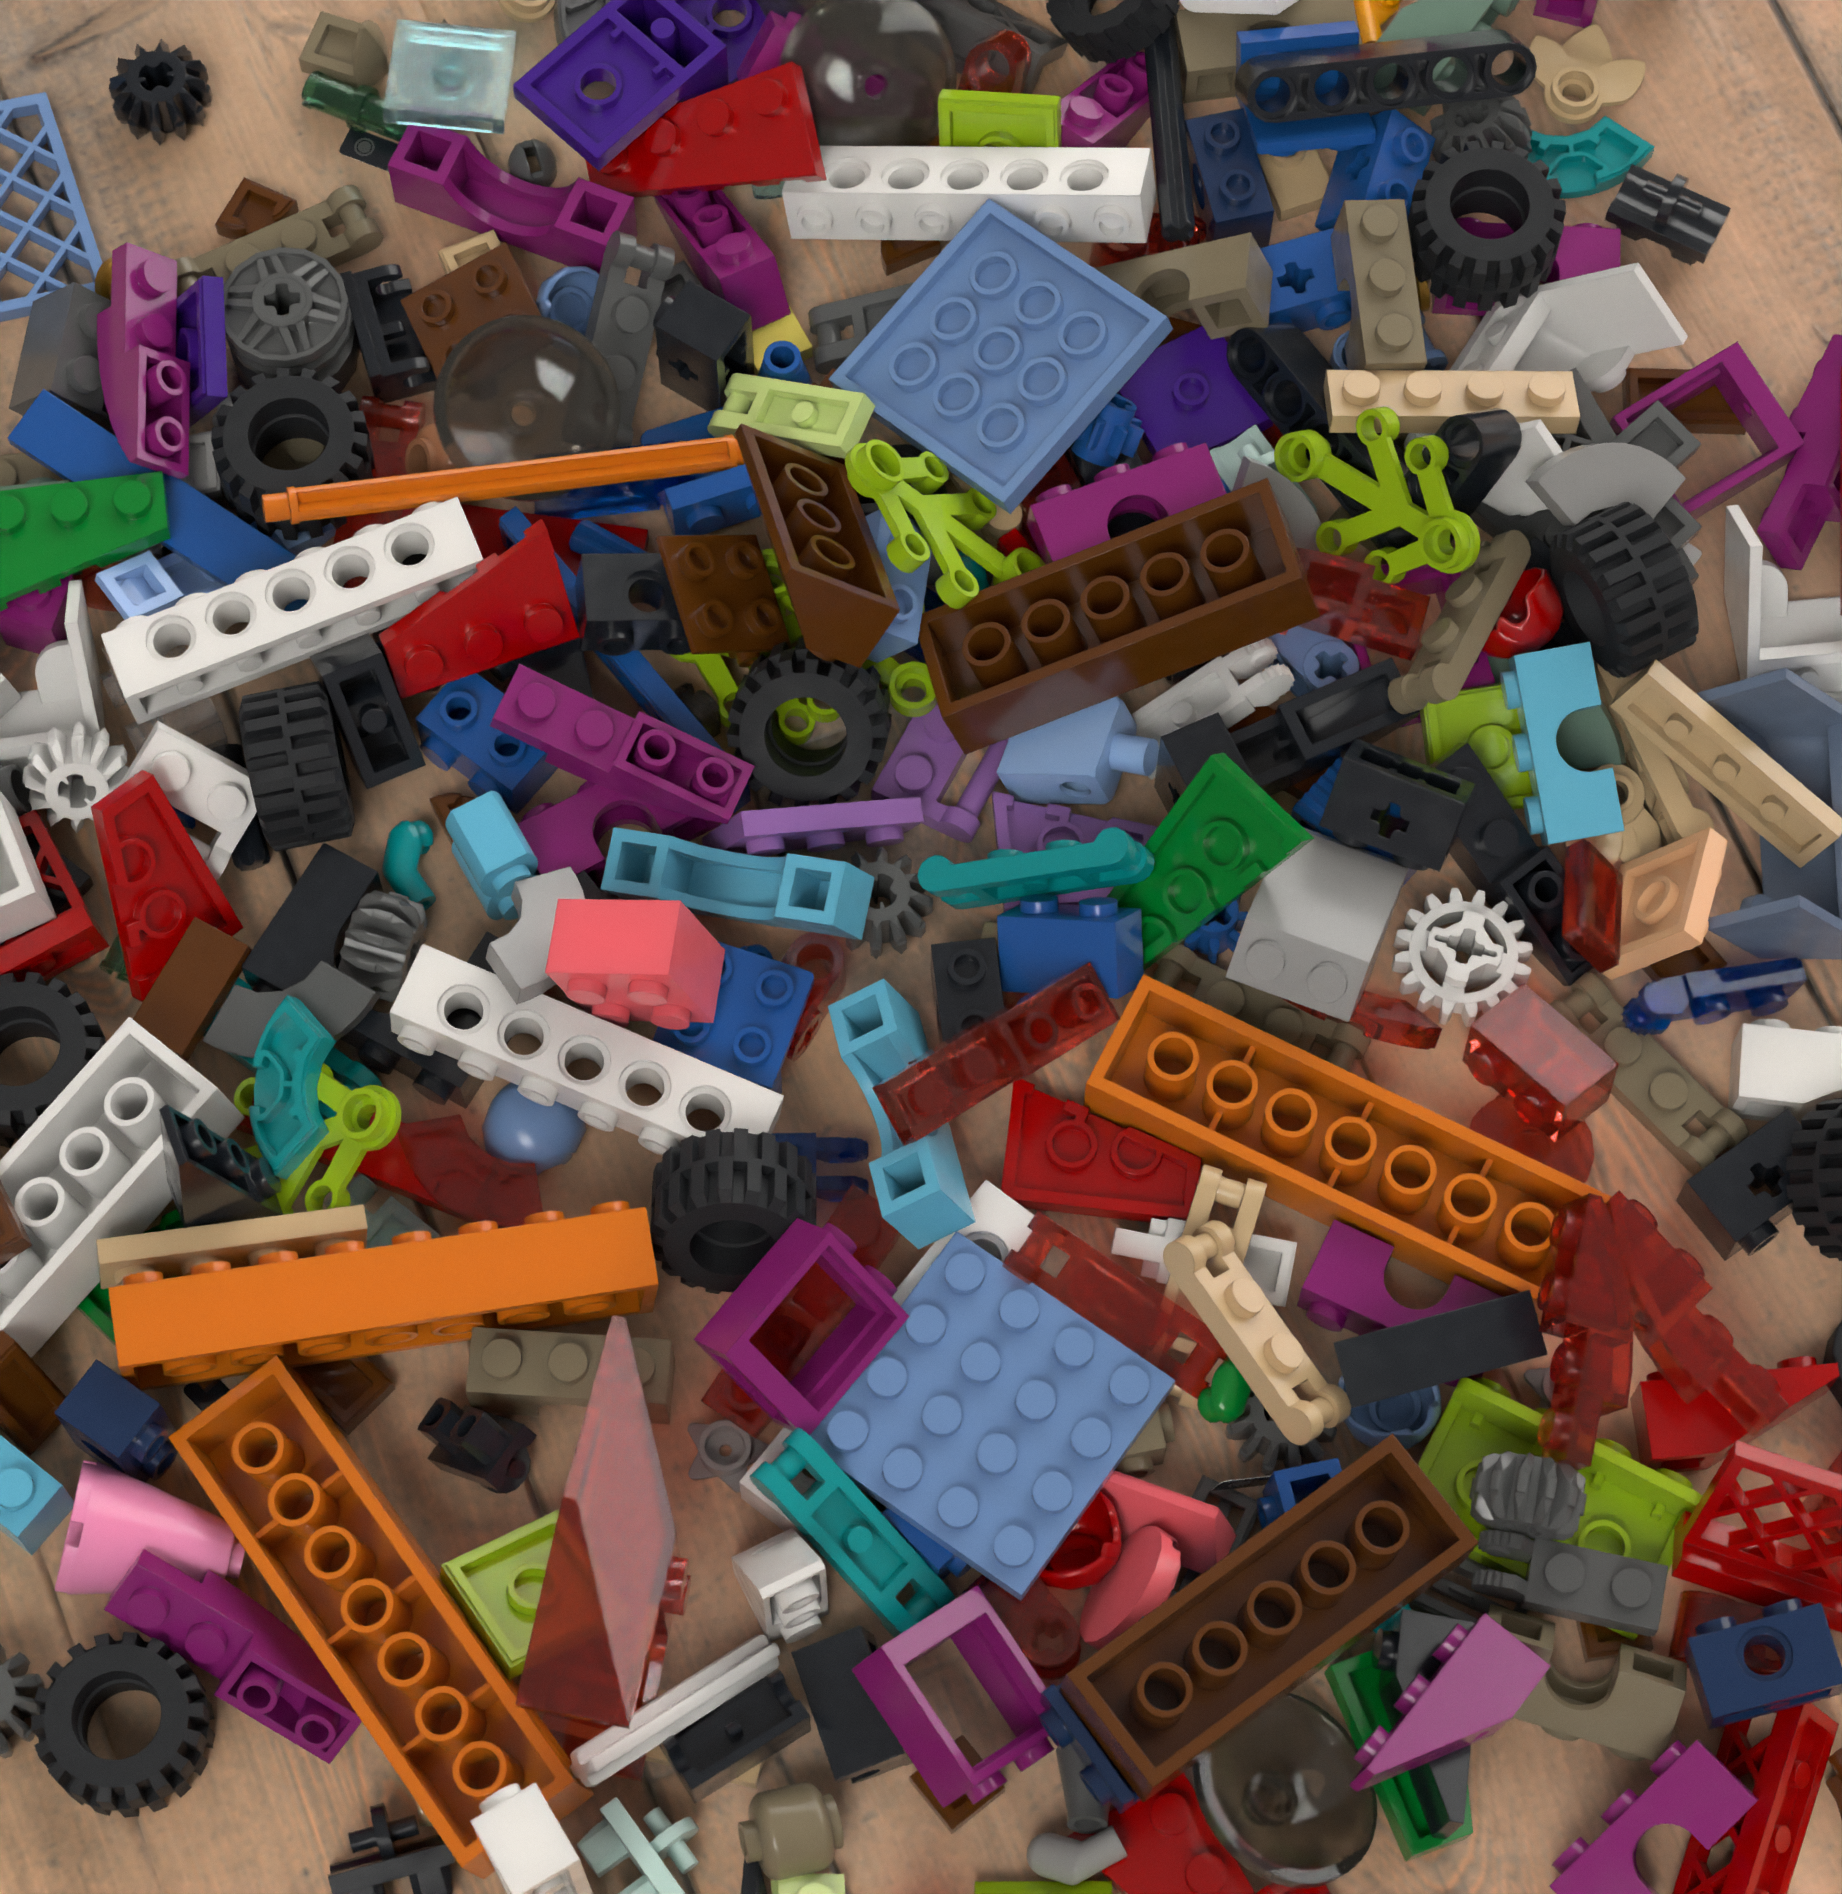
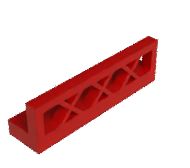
(1771, 1833)

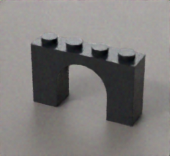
(312, 930)

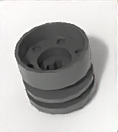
(312, 336)

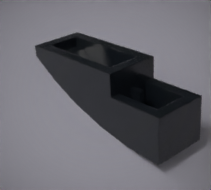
(1320, 727)
(1440, 1348)

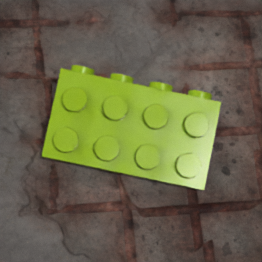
(1627, 1503)

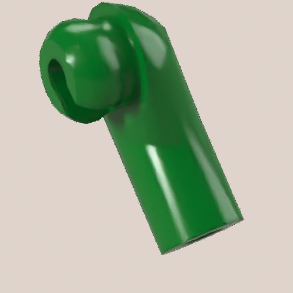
(1226, 1396)

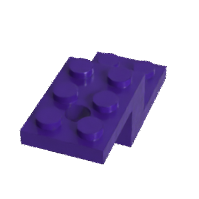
(650, 55)

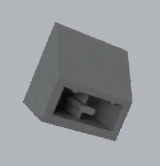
(63, 353)

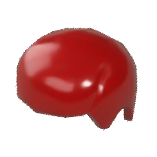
(1528, 617)
(1088, 1550)

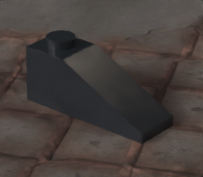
(1402, 1654)

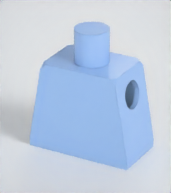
(1077, 757)

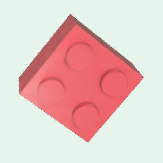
(636, 961)

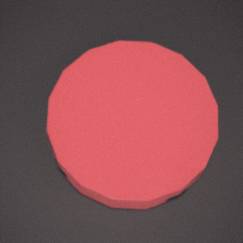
(1132, 1587)

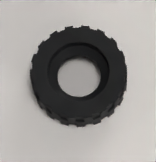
(1113, 33)

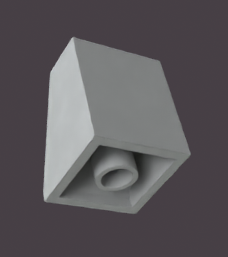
(1319, 925)

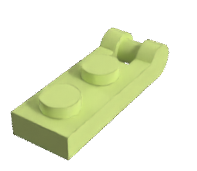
(800, 413)

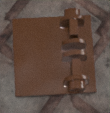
(466, 300)
(723, 595)

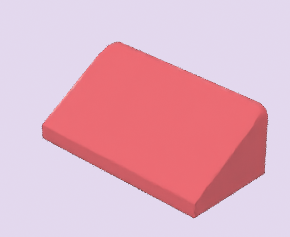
(1198, 1527)

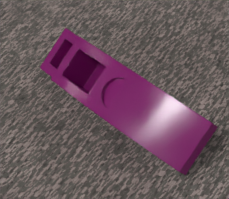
(138, 364)
(1811, 479)
(621, 752)
(253, 1653)

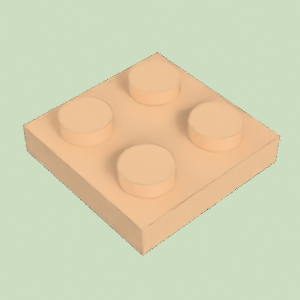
(1668, 900)

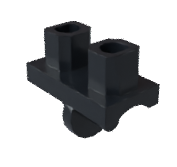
(1667, 214)
(478, 1445)
(422, 1860)

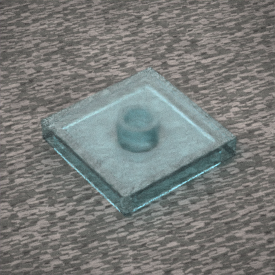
(450, 76)

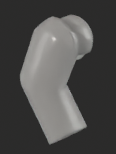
(1074, 1860)

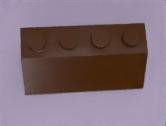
(820, 547)

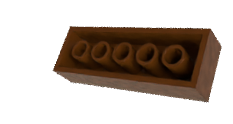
(1116, 617)
(1267, 1617)

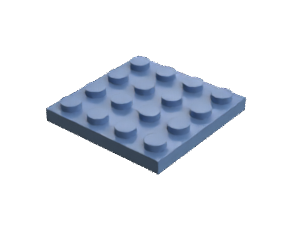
(1001, 354)
(991, 1416)

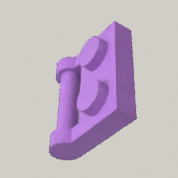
(925, 768)

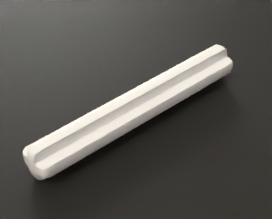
(675, 1710)

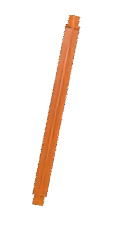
(502, 479)

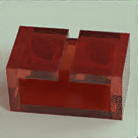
(1540, 1061)

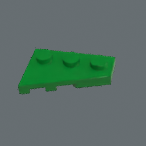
(76, 525)
(1357, 1695)

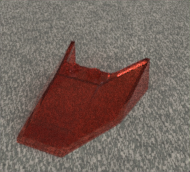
(609, 1570)

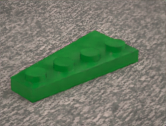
(1208, 854)

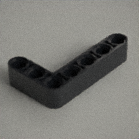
(1287, 383)

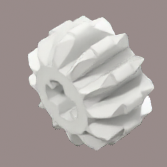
(62, 757)

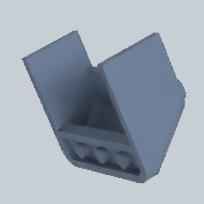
(1803, 734)

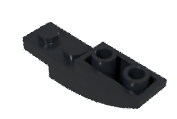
(1510, 867)

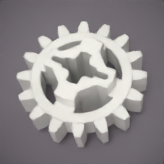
(1434, 949)

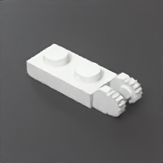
(1216, 690)

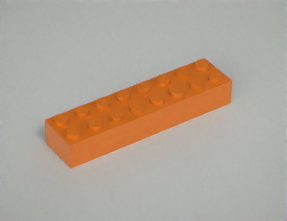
(1330, 1142)
(383, 1296)
(372, 1606)

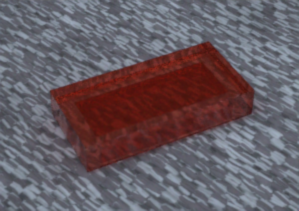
(1592, 905)

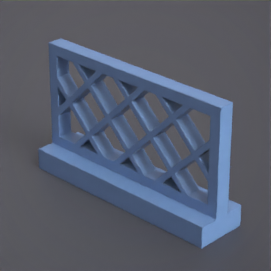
(71, 208)

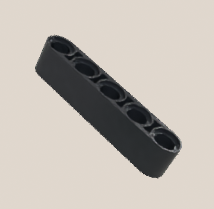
(1410, 87)

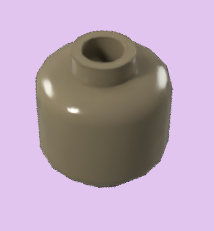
(791, 1831)

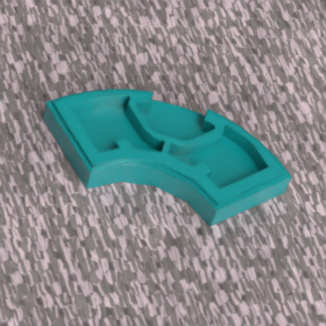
(1591, 158)
(285, 1088)

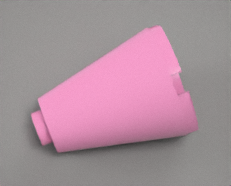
(122, 1516)

